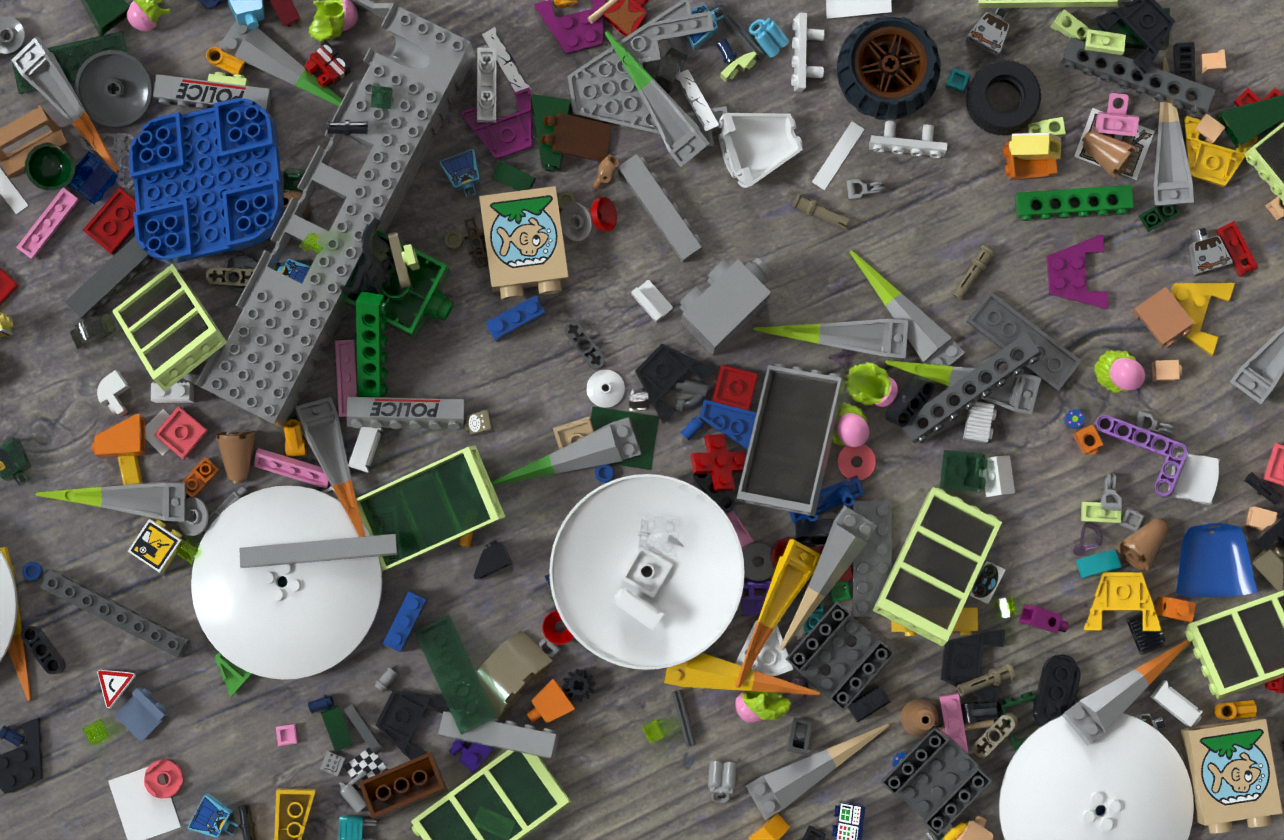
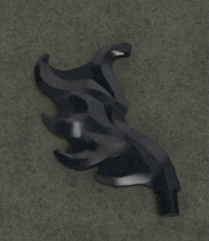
(375, 267)

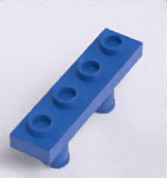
(832, 496)

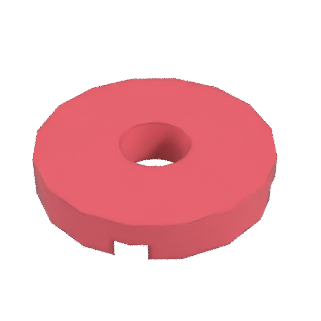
(864, 453)
(152, 782)

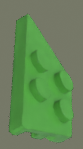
(231, 674)

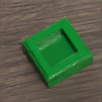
(840, 591)

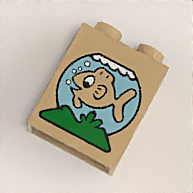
(524, 242)
(1231, 773)

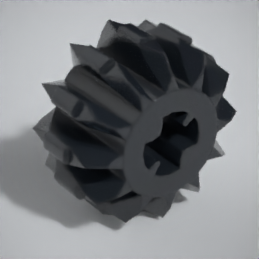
(579, 678)

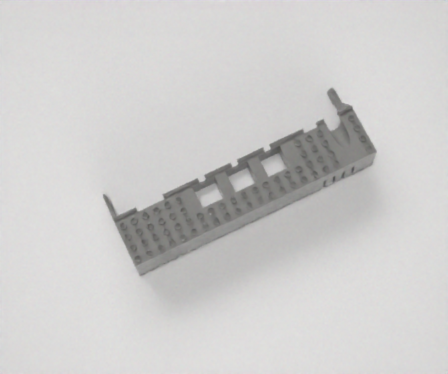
(292, 322)

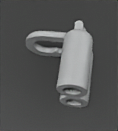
(721, 780)
(351, 795)

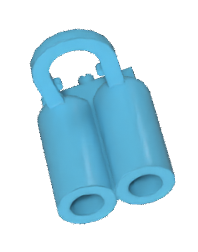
(769, 36)

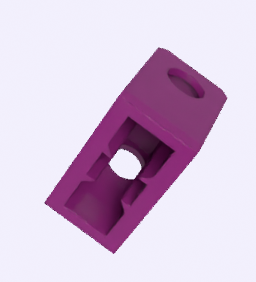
(1043, 619)

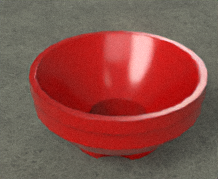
(603, 214)
(550, 632)

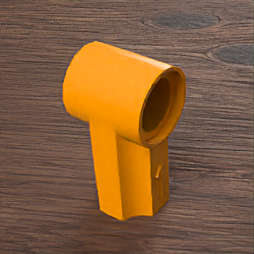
(226, 62)
(294, 442)
(1236, 709)

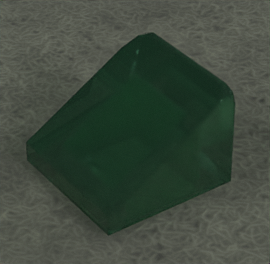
(381, 97)
(292, 178)

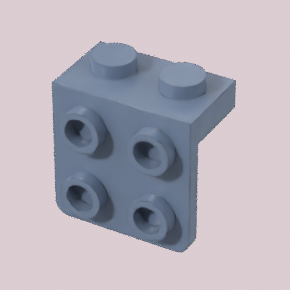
(141, 713)

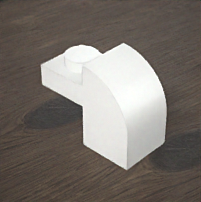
(110, 389)

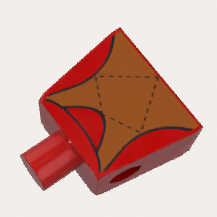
(627, 16)

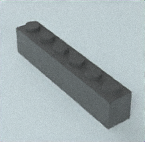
(109, 279)

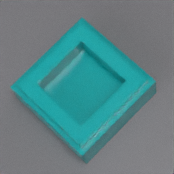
(958, 80)

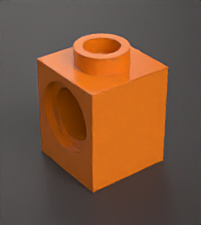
(1090, 431)

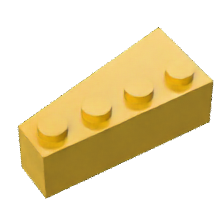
(965, 624)
(292, 812)

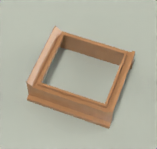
(15, 161)

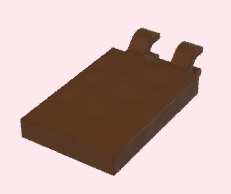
(578, 137)

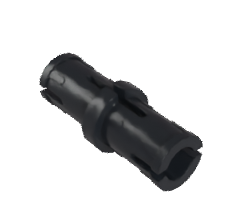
(347, 127)
(1273, 497)
(246, 822)

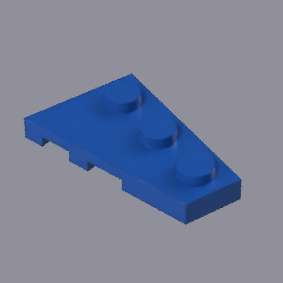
(729, 420)

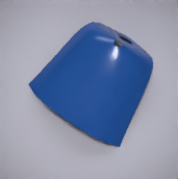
(1215, 563)

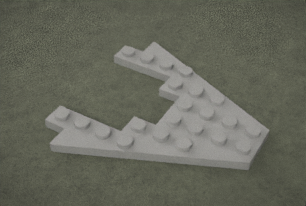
(607, 92)

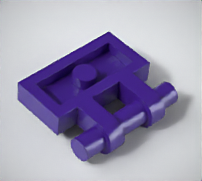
(752, 604)
(473, 755)

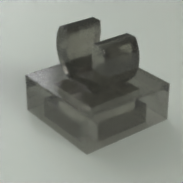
(638, 401)

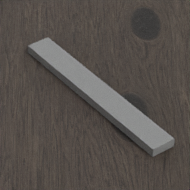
(318, 551)

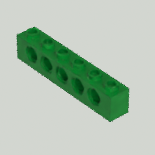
(1122, 195)
(371, 345)

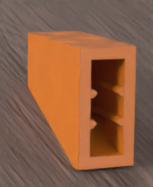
(121, 439)

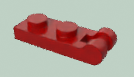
(1237, 248)

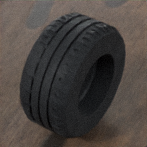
(1011, 73)

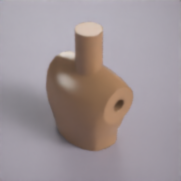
(606, 170)

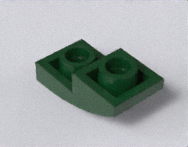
(513, 177)
(1158, 216)
(337, 728)

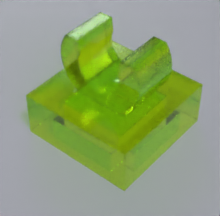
(310, 243)
(187, 551)
(1007, 607)
(652, 731)
(95, 732)

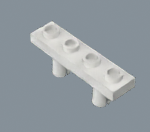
(801, 69)
(486, 85)
(914, 147)

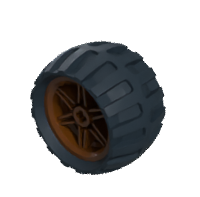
(879, 99)

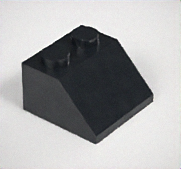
(492, 559)

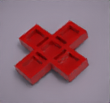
(718, 462)

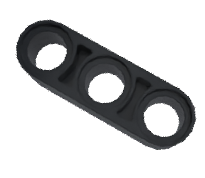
(909, 401)
(717, 497)
(813, 531)
(34, 646)

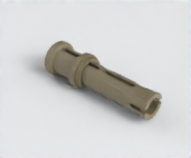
(812, 208)
(978, 264)
(994, 675)

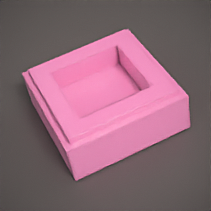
(287, 735)

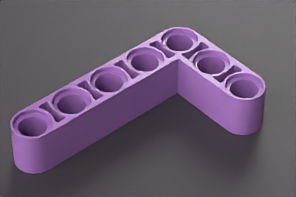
(1149, 445)

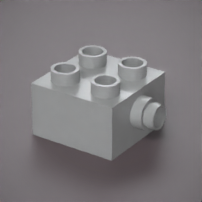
(728, 304)

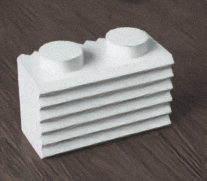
(177, 393)
(979, 422)

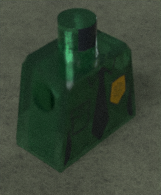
(14, 461)

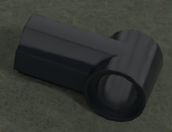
(975, 711)

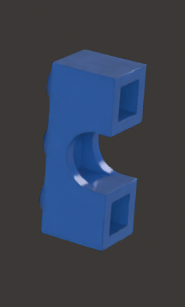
(515, 317)
(405, 621)

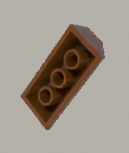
(403, 786)

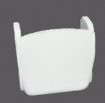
(1197, 479)

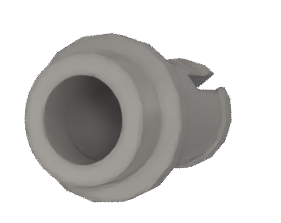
(385, 680)

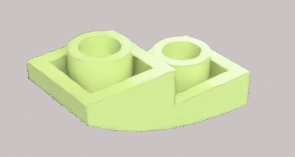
(743, 62)

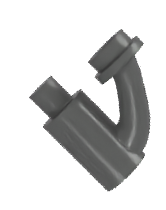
(693, 388)

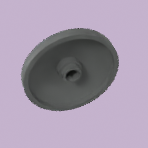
(96, 91)

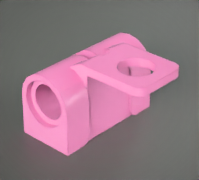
(1116, 120)

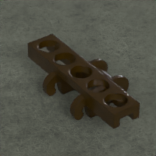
(476, 236)

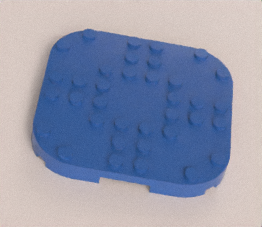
(206, 181)

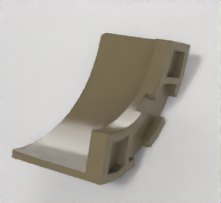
(510, 669)

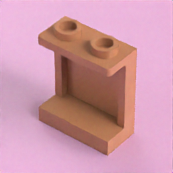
(1164, 318)

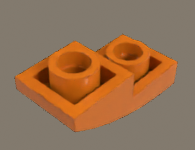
(200, 477)

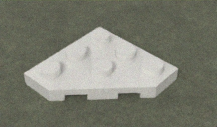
(771, 657)

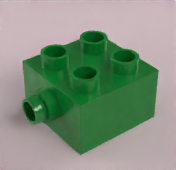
(412, 305)

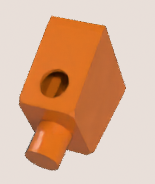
(1175, 609)
(550, 703)

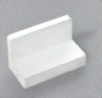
(652, 301)
(999, 476)

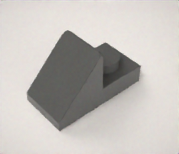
(799, 736)

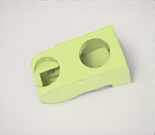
(1069, 26)
(1053, 126)

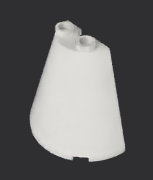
(756, 144)

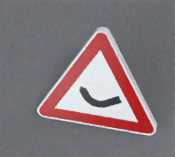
(114, 684)

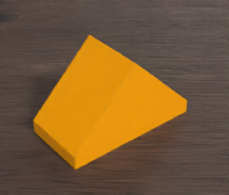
(771, 830)

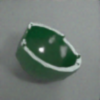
(49, 166)

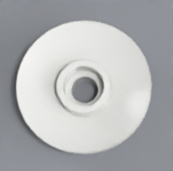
(610, 397)

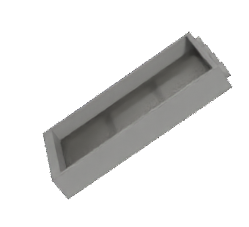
(791, 439)

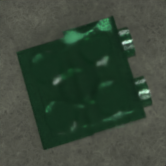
(963, 471)

